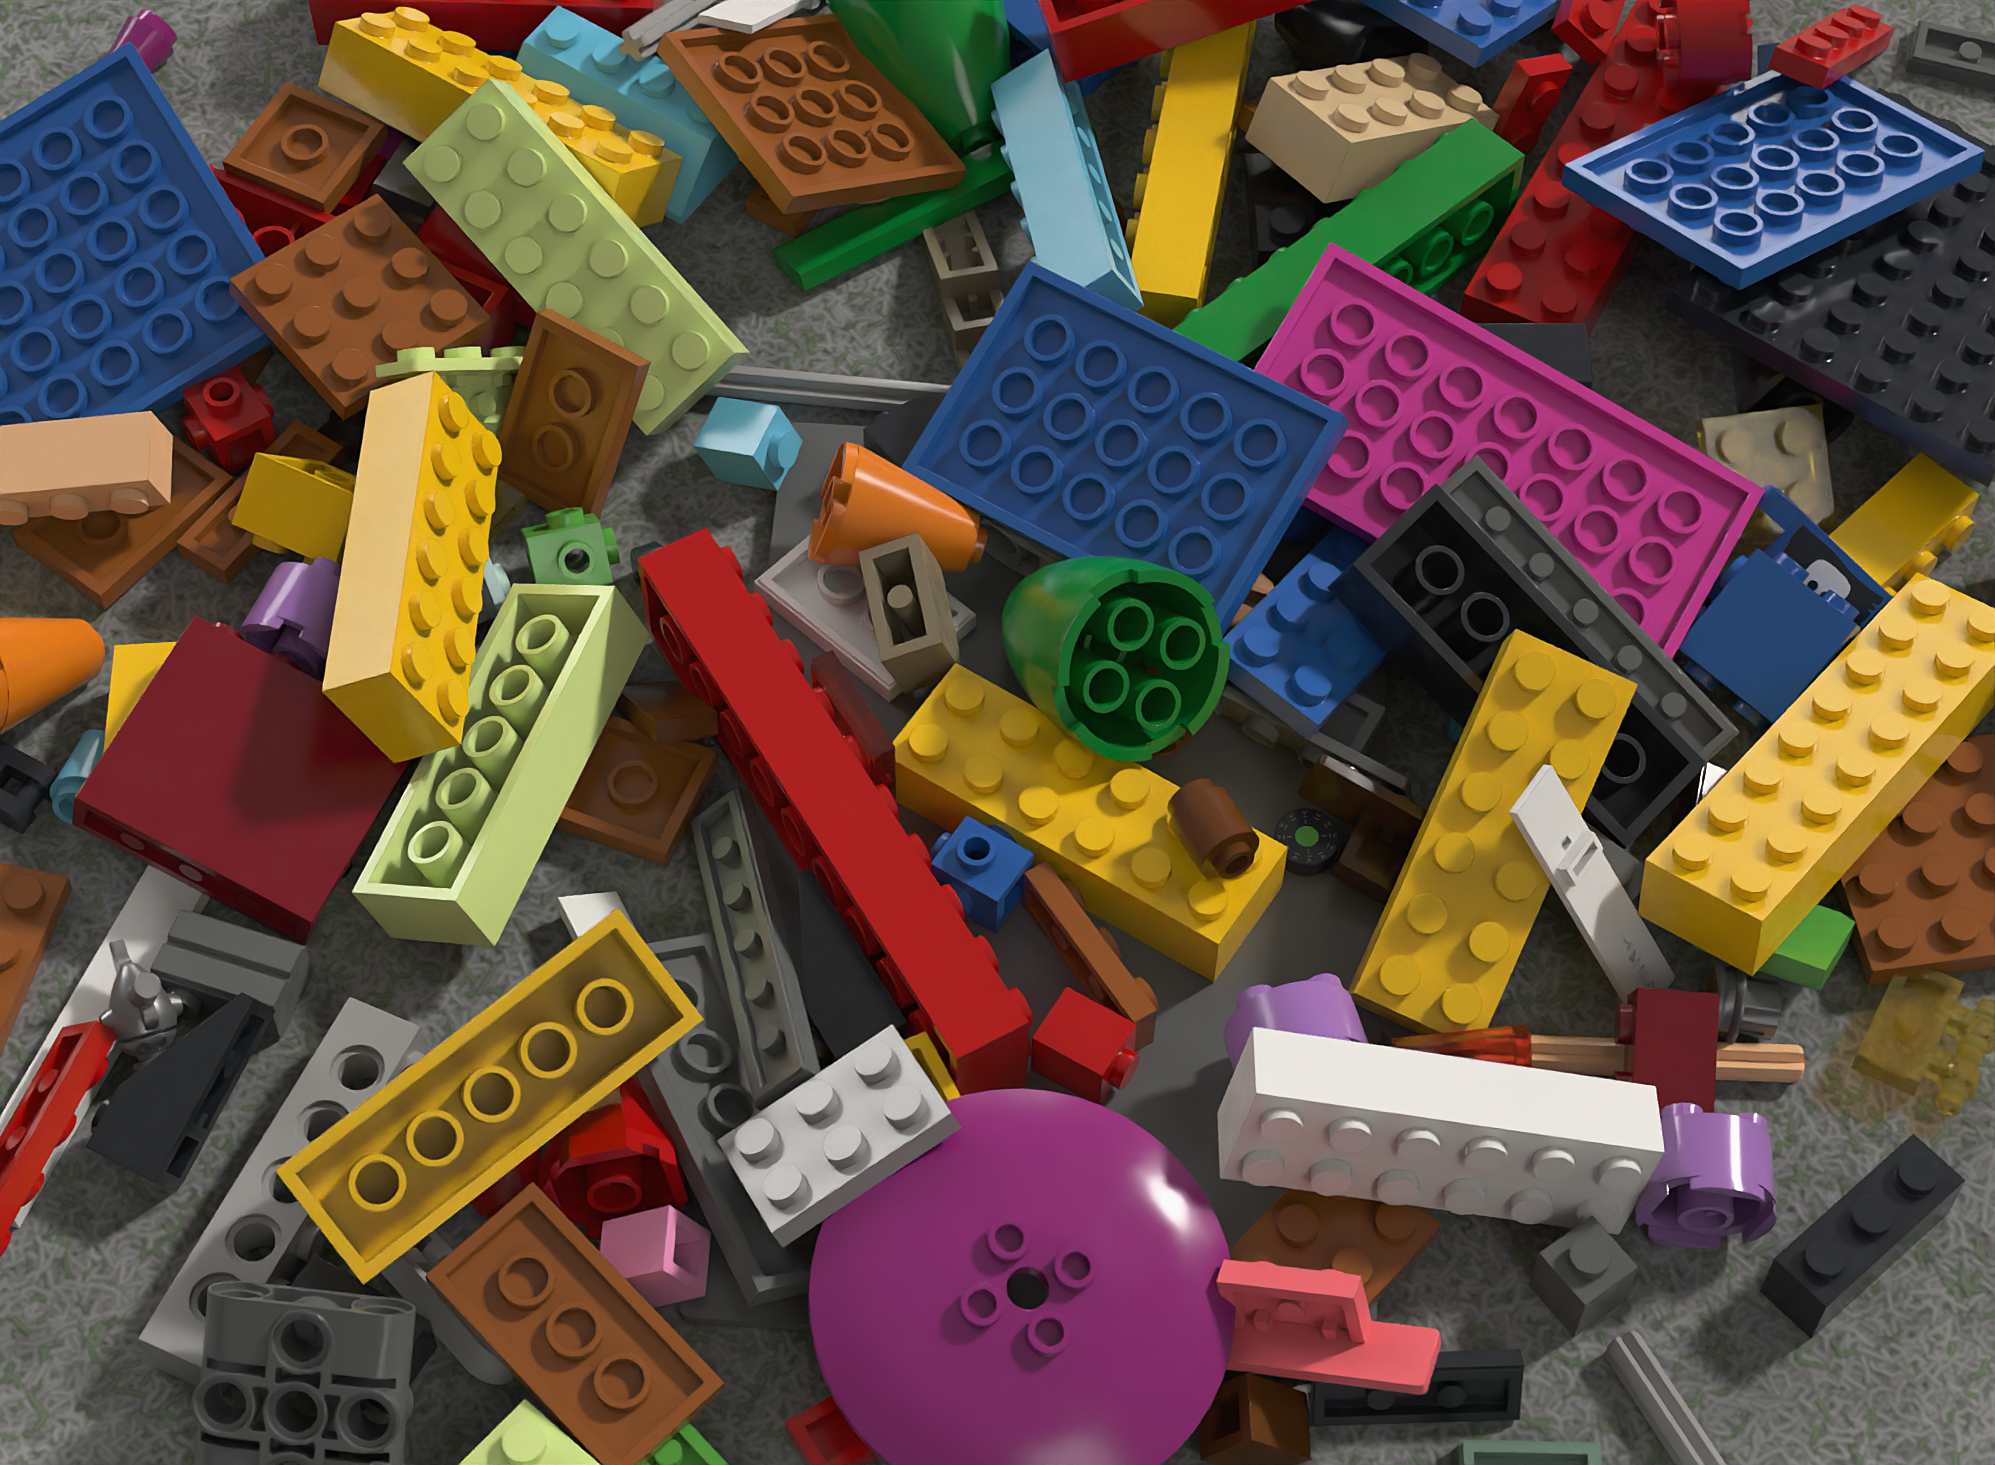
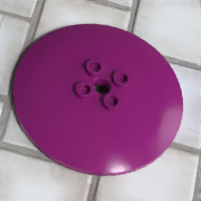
(954, 1373)

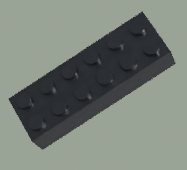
(1445, 606)

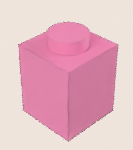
(659, 1254)

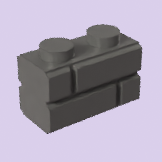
(216, 961)

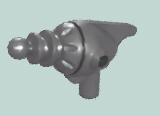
(139, 1009)

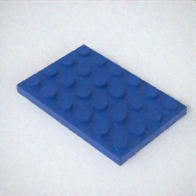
(1771, 173)
(1124, 440)

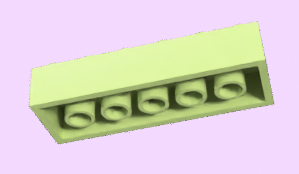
(573, 247)
(487, 807)

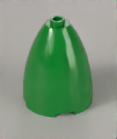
(937, 57)
(1079, 643)

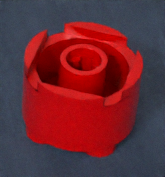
(1704, 43)

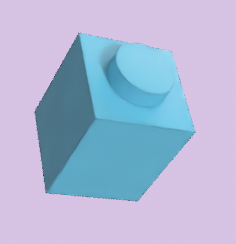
(748, 443)

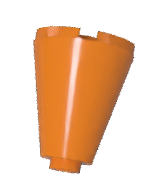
(879, 502)
(44, 663)

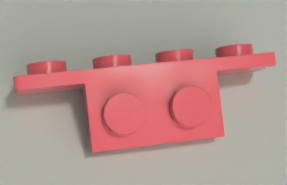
(1321, 1330)

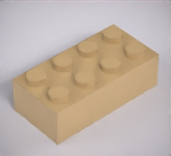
(1359, 121)

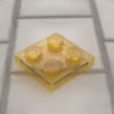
(1779, 450)

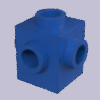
(983, 870)

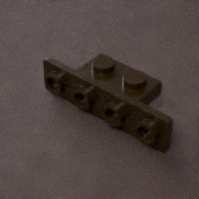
(1380, 820)

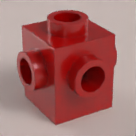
(228, 419)

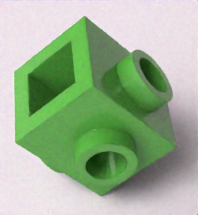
(569, 530)

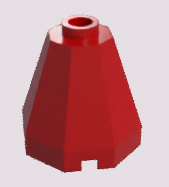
(613, 1162)

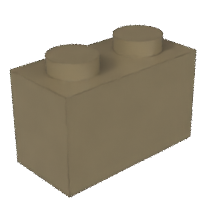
(910, 612)

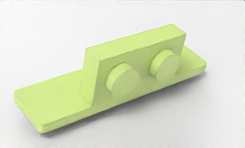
(479, 380)

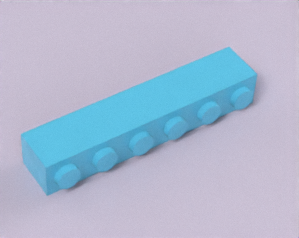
(1062, 180)

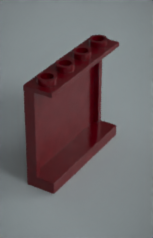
(240, 781)

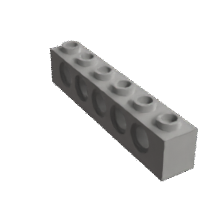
(356, 1047)

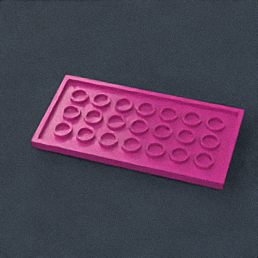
(1440, 389)

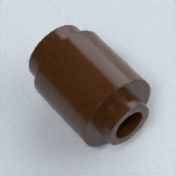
(1212, 829)

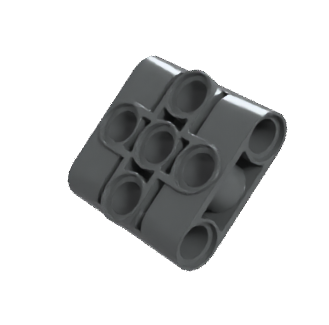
(256, 1347)

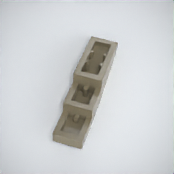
(963, 280)

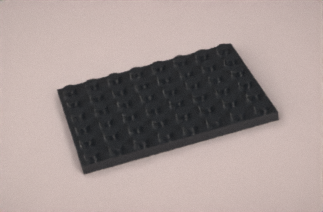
(1884, 319)

